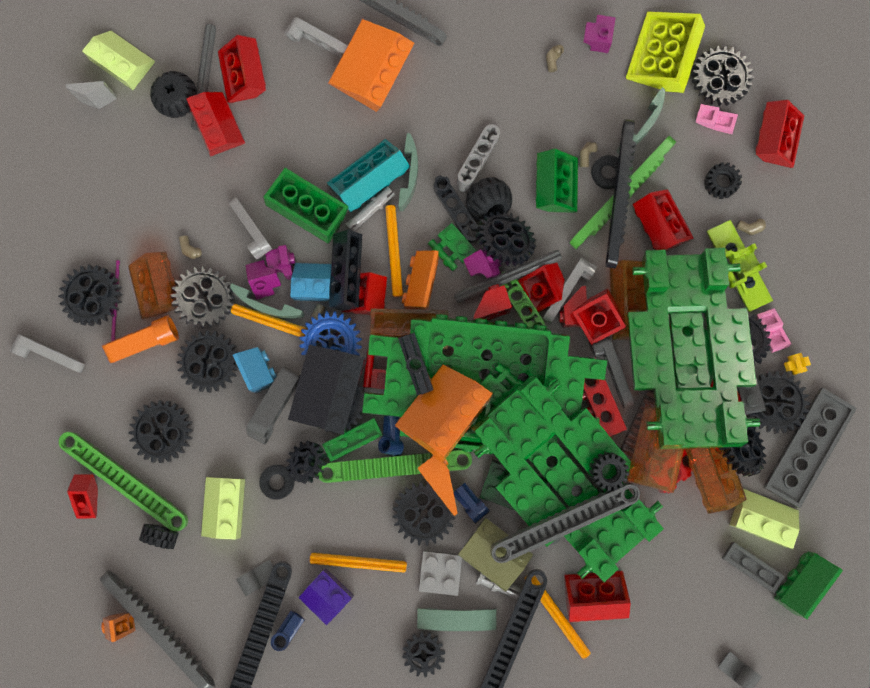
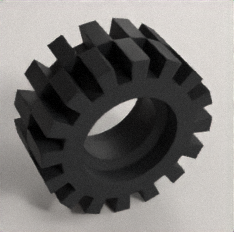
(726, 170)
(617, 479)
(158, 536)

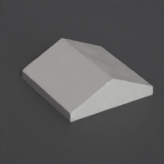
(92, 93)

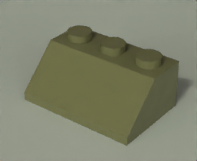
(477, 554)

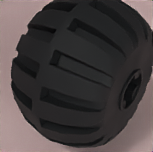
(170, 94)
(488, 196)

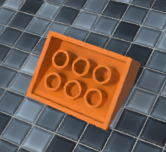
(371, 64)
(444, 414)

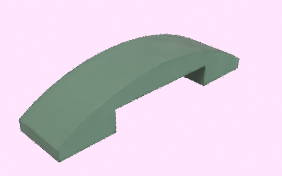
(656, 107)
(407, 193)
(287, 312)
(456, 619)

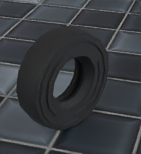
(597, 175)
(264, 482)

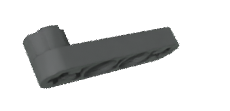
(606, 348)

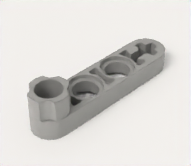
(300, 28)
(481, 157)
(259, 245)
(583, 269)
(23, 345)

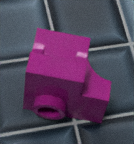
(600, 34)
(282, 260)
(480, 264)
(262, 279)

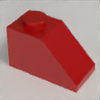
(566, 316)
(83, 496)

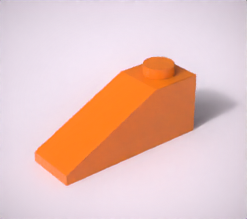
(439, 479)
(117, 626)

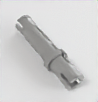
(372, 207)

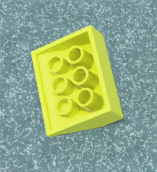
(666, 50)

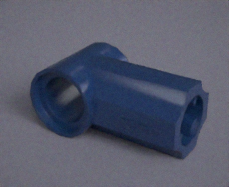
(391, 442)
(473, 506)
(288, 630)

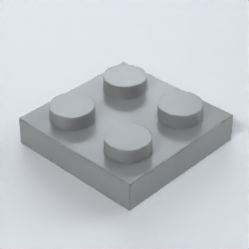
(440, 573)

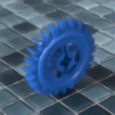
(313, 333)

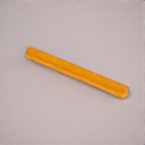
(394, 251)
(268, 320)
(358, 562)
(562, 622)

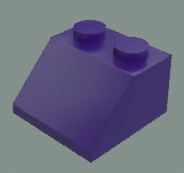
(326, 596)

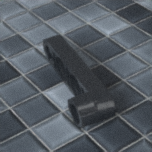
(458, 209)

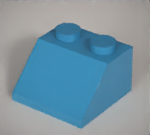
(311, 282)
(255, 369)

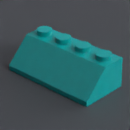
(369, 175)

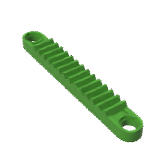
(638, 178)
(387, 466)
(123, 481)

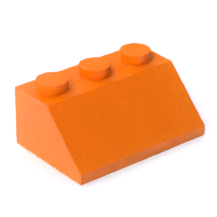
(421, 280)

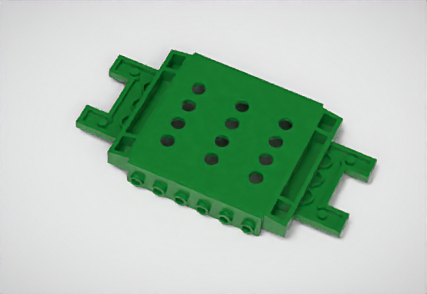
(469, 340)

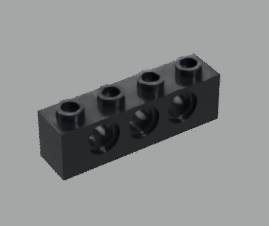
(345, 270)

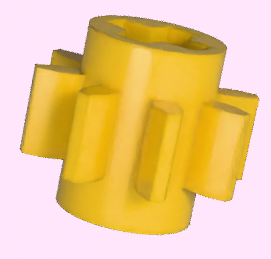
(797, 363)

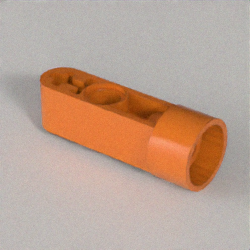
(159, 332)

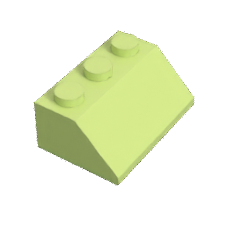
(118, 58)
(223, 508)
(767, 519)

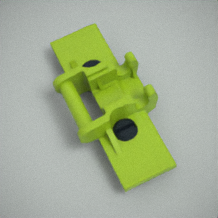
(750, 284)

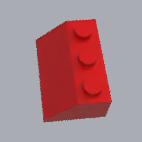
(241, 69)
(215, 122)
(780, 133)
(662, 220)
(596, 600)

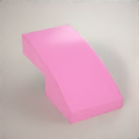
(717, 120)
(774, 324)

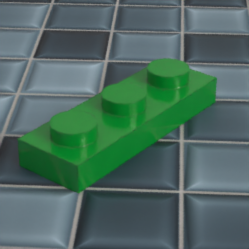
(352, 440)

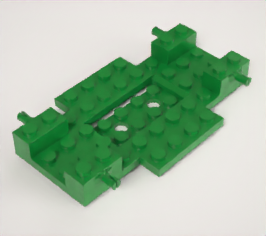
(694, 411)
(524, 430)

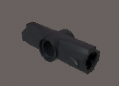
(420, 376)

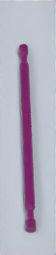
(115, 311)

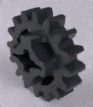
(306, 460)
(414, 654)

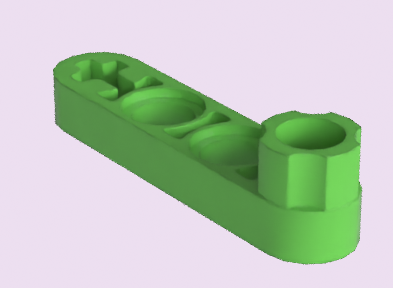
(522, 303)

